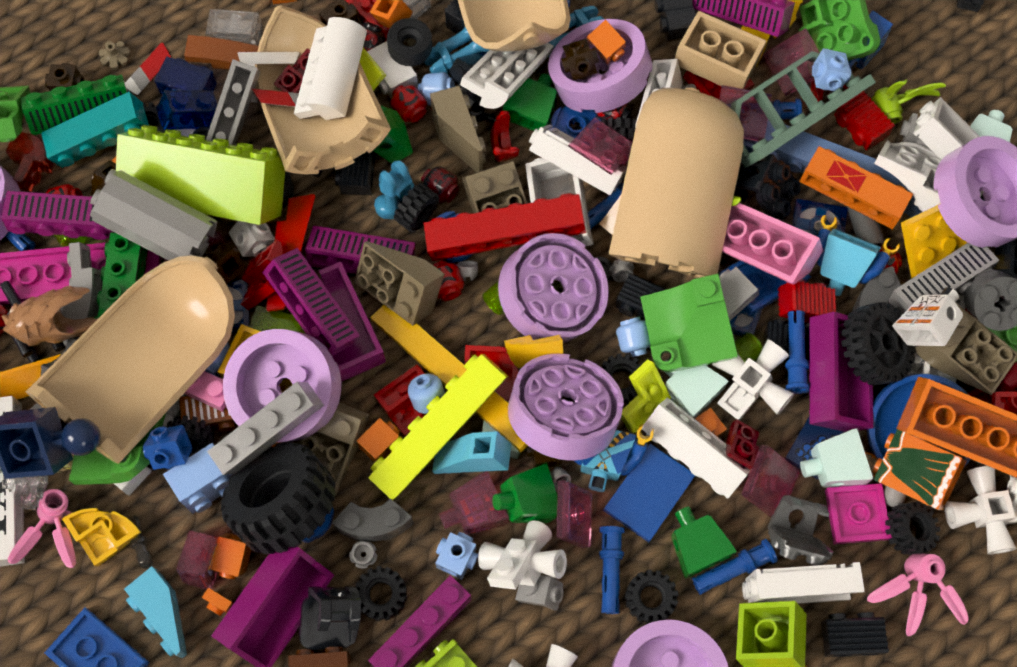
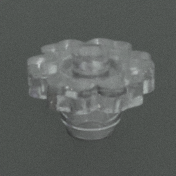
(29, 488)

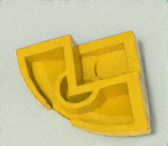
(525, 348)
(100, 532)

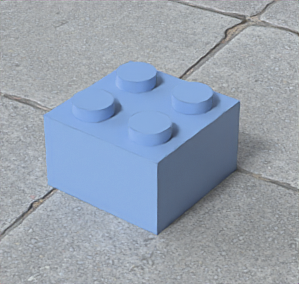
(197, 481)

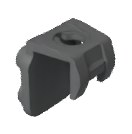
(799, 539)

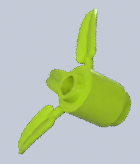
(889, 102)

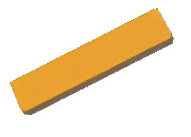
(19, 379)

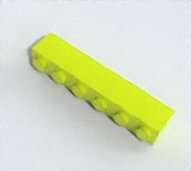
(438, 426)

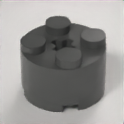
(986, 290)

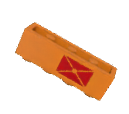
(856, 187)

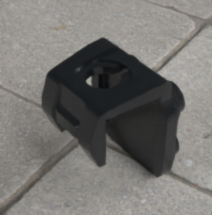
(773, 185)
(330, 617)

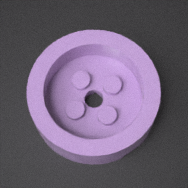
(607, 90)
(979, 166)
(535, 305)
(266, 360)
(557, 425)
(669, 645)

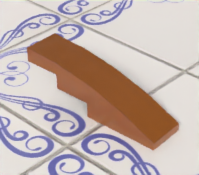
(215, 50)

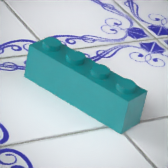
(93, 130)

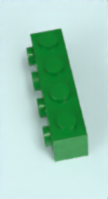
(123, 268)

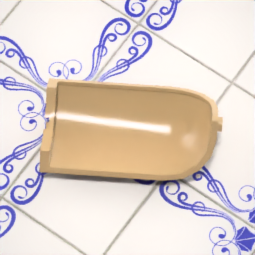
(514, 23)
(312, 141)
(679, 183)
(142, 353)

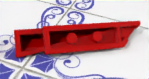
(291, 235)

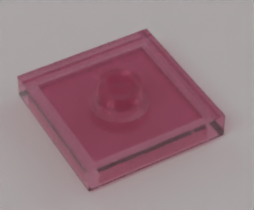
(787, 54)
(751, 115)
(769, 480)
(574, 514)

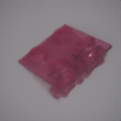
(602, 146)

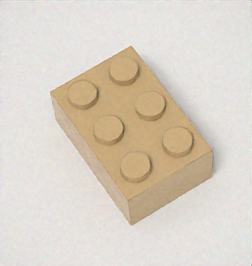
(719, 51)

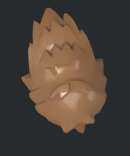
(40, 318)

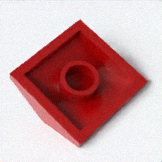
(501, 358)

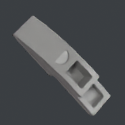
(82, 276)

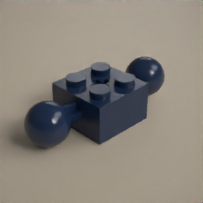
(38, 445)

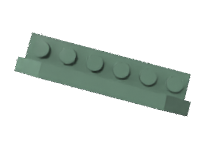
(801, 122)

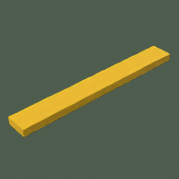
(445, 366)

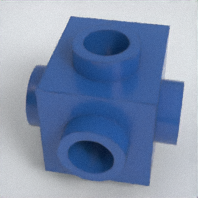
(167, 447)

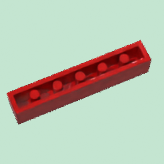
(503, 227)

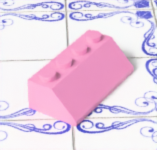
(770, 244)

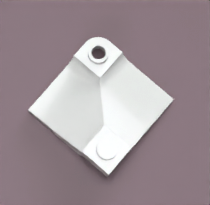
(914, 168)

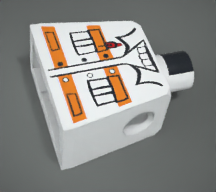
(930, 319)

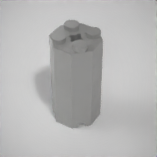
(151, 217)

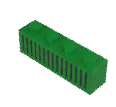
(64, 103)

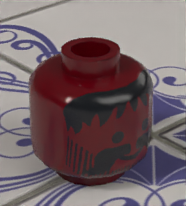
(442, 183)

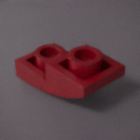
(292, 77)
(742, 443)

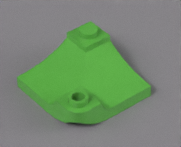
(841, 26)
(11, 112)
(689, 325)
(100, 470)

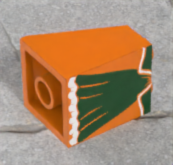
(918, 469)

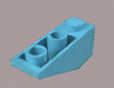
(474, 454)
(159, 605)

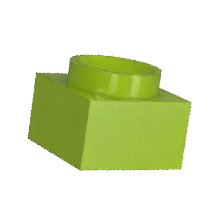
(771, 634)

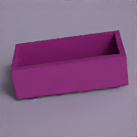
(365, 350)
(836, 394)
(270, 606)

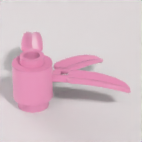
(59, 501)
(927, 569)

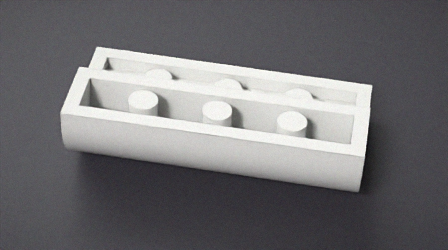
(331, 69)
(502, 73)

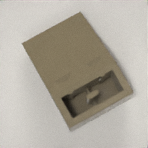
(457, 127)
(494, 187)
(399, 281)
(972, 355)
(336, 441)

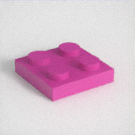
(857, 513)

